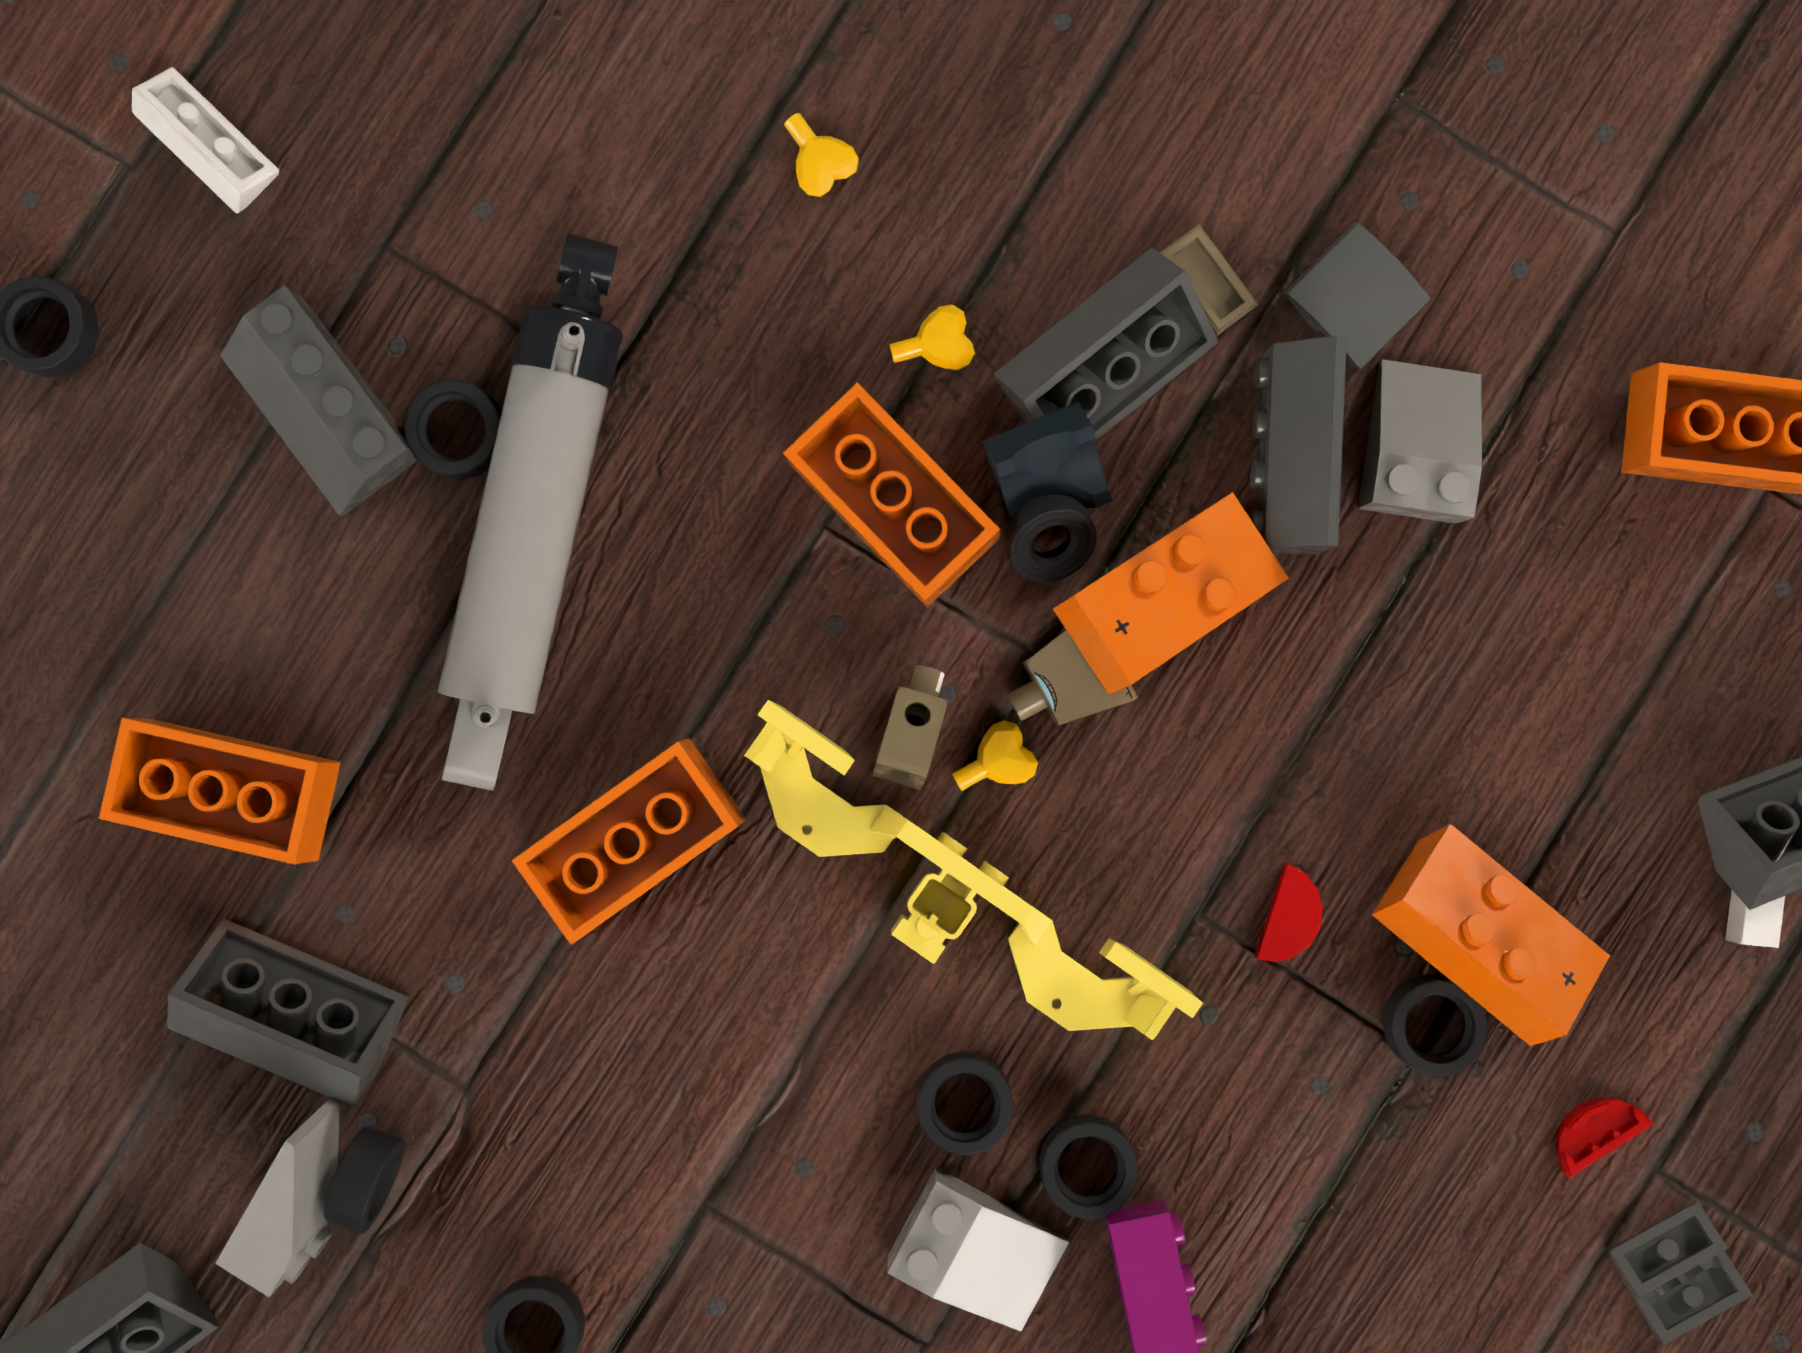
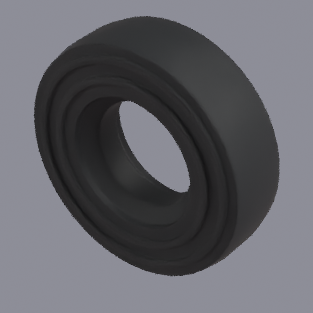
(1039, 515)

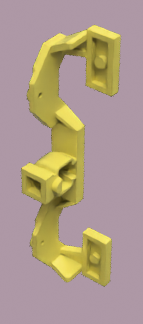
(944, 902)

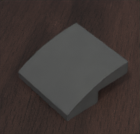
(1358, 294)
(1679, 1273)

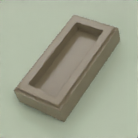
(1212, 278)

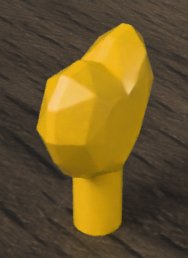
(820, 158)
(939, 340)
(999, 758)

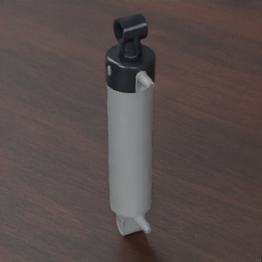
(530, 511)

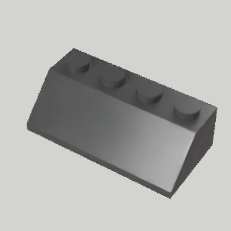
(1113, 347)
(316, 400)
(1299, 444)
(1757, 833)
(286, 1012)
(127, 1308)

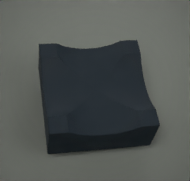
(1048, 458)

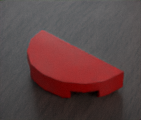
(1292, 917)
(1595, 1131)

